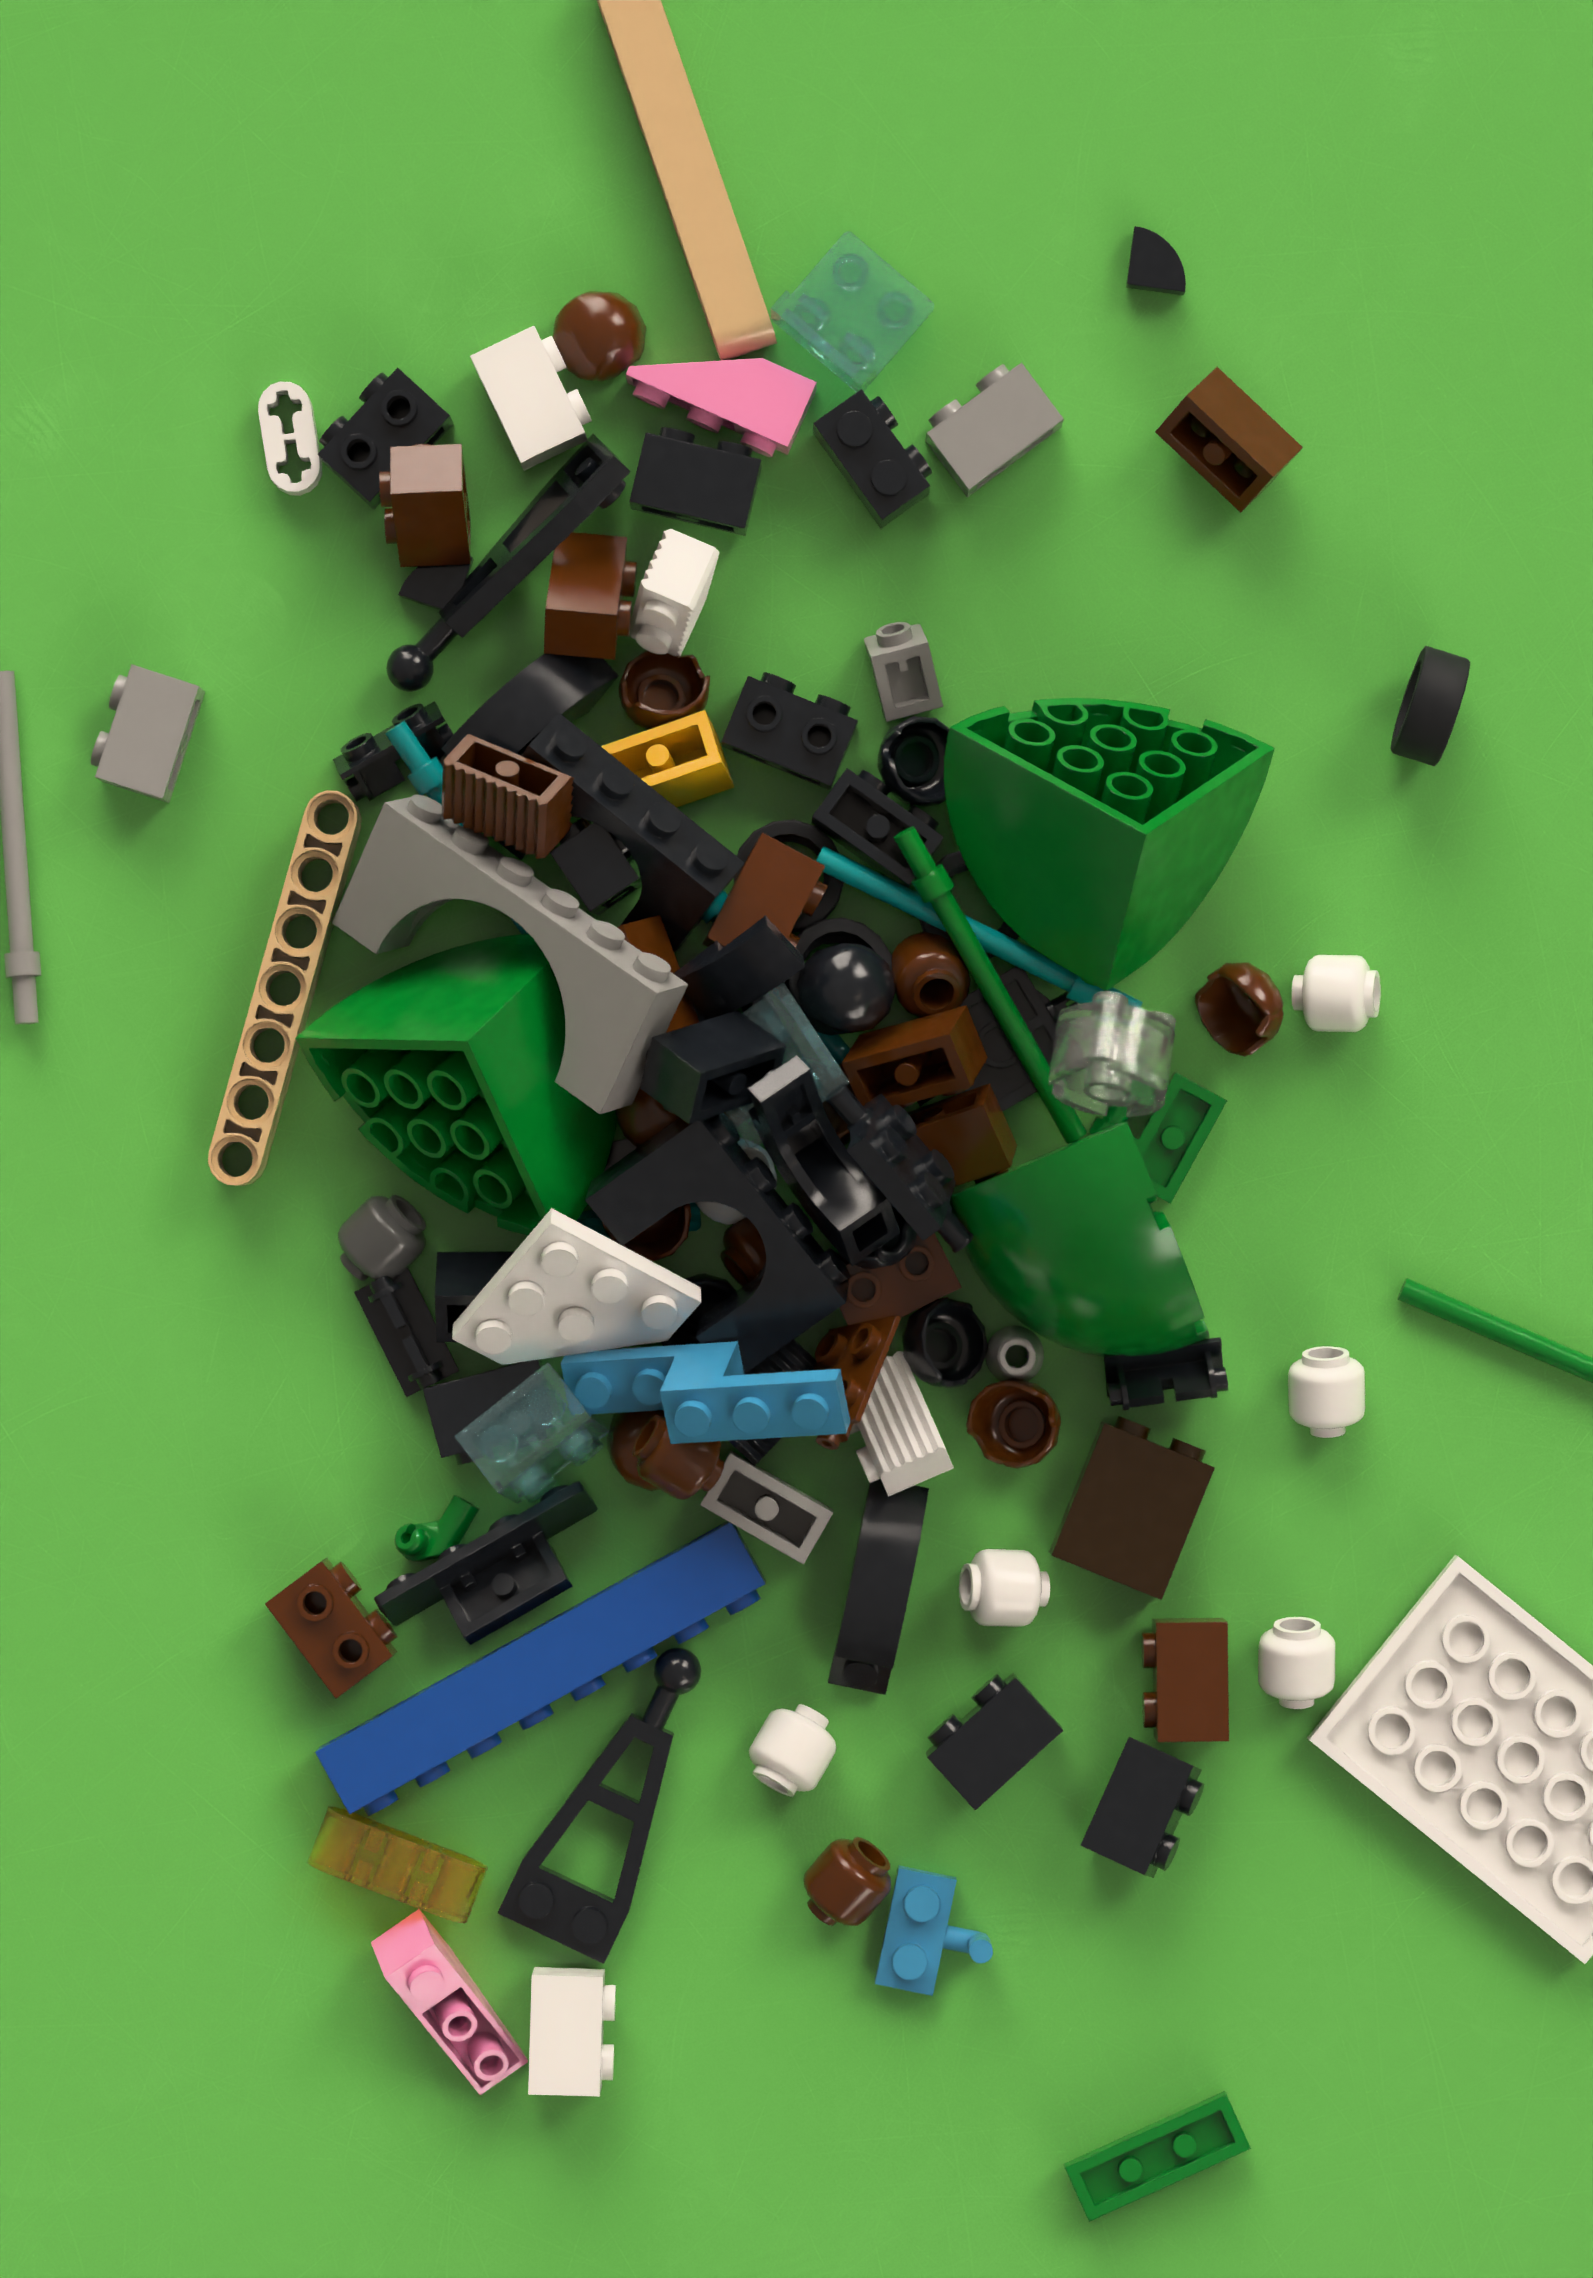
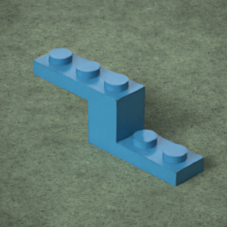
(708, 1393)

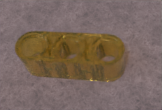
(397, 1864)

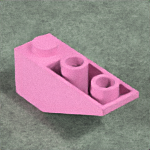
(740, 394)
(447, 2001)

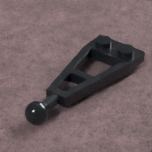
(581, 485)
(563, 1906)

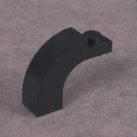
(534, 698)
(817, 1164)
(878, 1588)

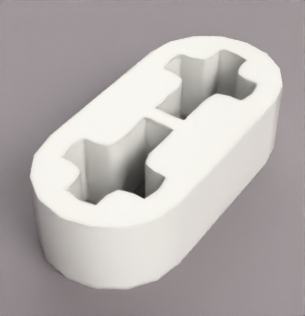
(276, 440)

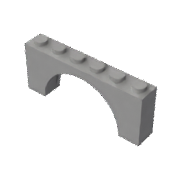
(607, 986)

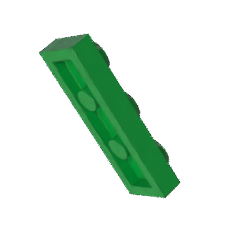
(1157, 2156)

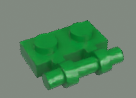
(1172, 1133)

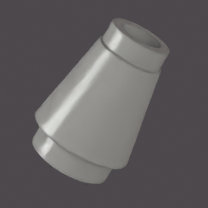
(1007, 1337)

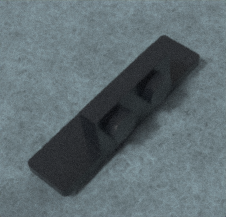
(496, 1573)

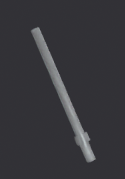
(22, 962)

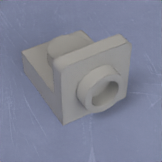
(903, 670)

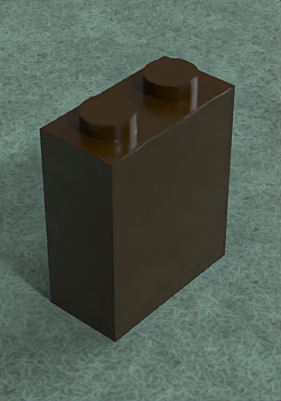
(1132, 1507)

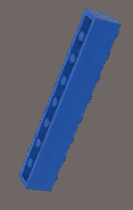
(540, 1667)

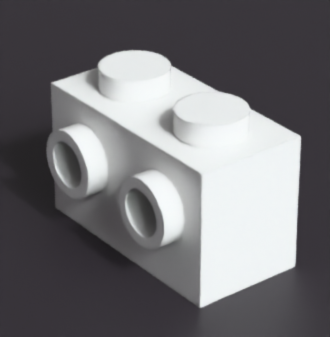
(530, 397)
(568, 2031)

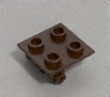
(860, 1355)

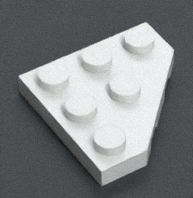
(572, 1296)

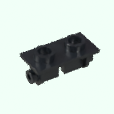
(374, 757)
(406, 1332)
(1191, 1371)

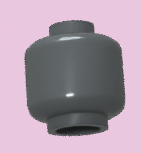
(382, 1238)

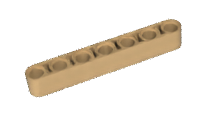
(688, 176)
(280, 959)

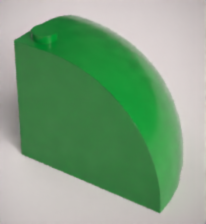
(1098, 823)
(459, 1080)
(1082, 1251)

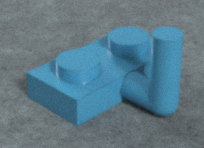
(920, 1930)

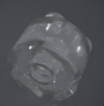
(1112, 1056)

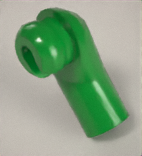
(430, 1539)

